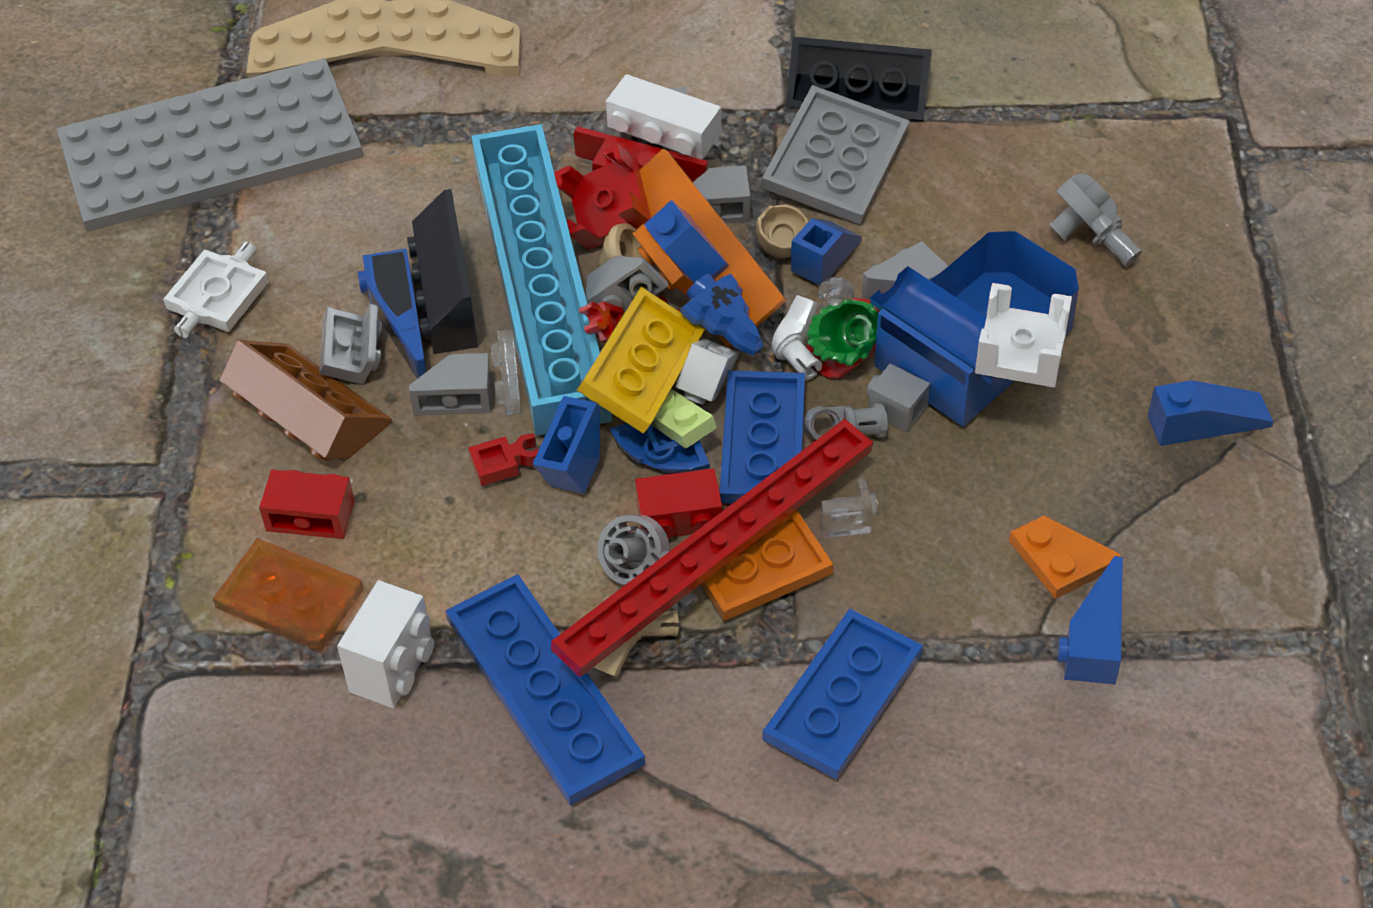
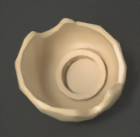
(777, 229)

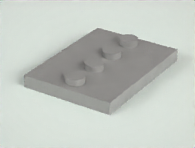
(835, 154)

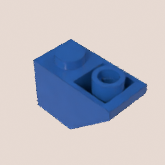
(821, 249)

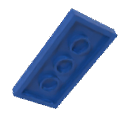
(759, 428)
(842, 693)

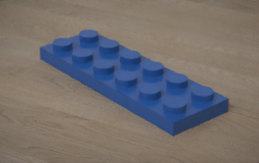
(552, 706)

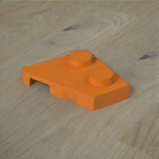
(1060, 555)

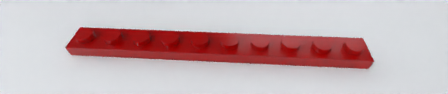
(709, 548)

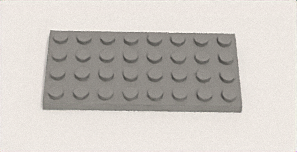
(207, 144)

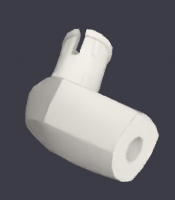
(791, 337)

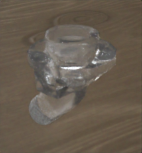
(834, 291)

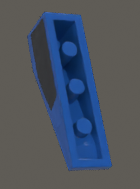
(391, 288)

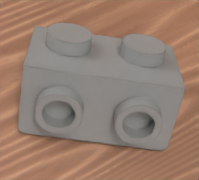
(350, 344)

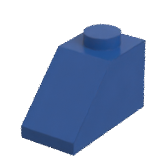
(685, 242)
(571, 446)

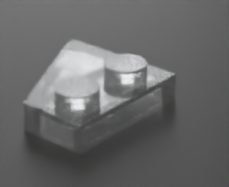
(505, 356)

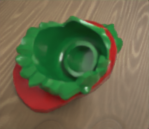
(843, 336)

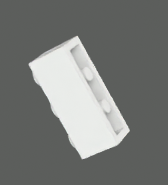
(663, 116)

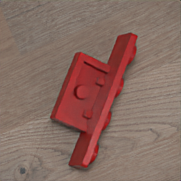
(591, 143)

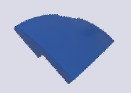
(659, 450)

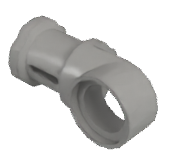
(876, 419)

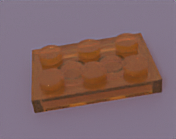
(288, 594)

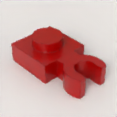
(602, 319)
(500, 460)

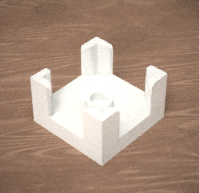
(1022, 342)

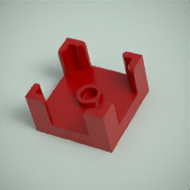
(604, 197)

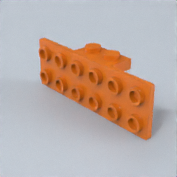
(666, 181)

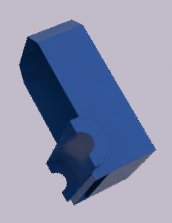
(938, 323)

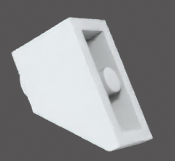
(706, 370)

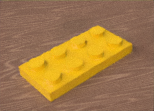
(641, 360)

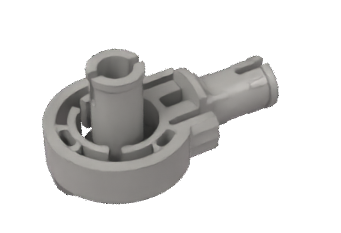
(1095, 207)
(637, 549)

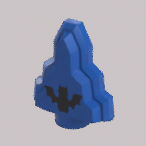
(723, 312)

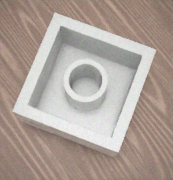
(386, 644)

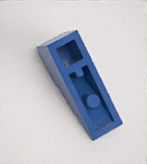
(1203, 411)
(1094, 632)

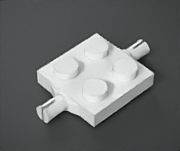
(216, 290)

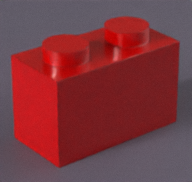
(679, 500)
(307, 504)

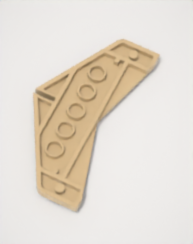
(388, 29)

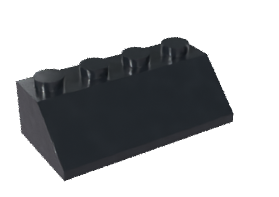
(872, 74)
(442, 277)

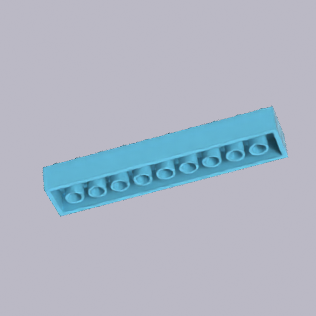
(536, 268)

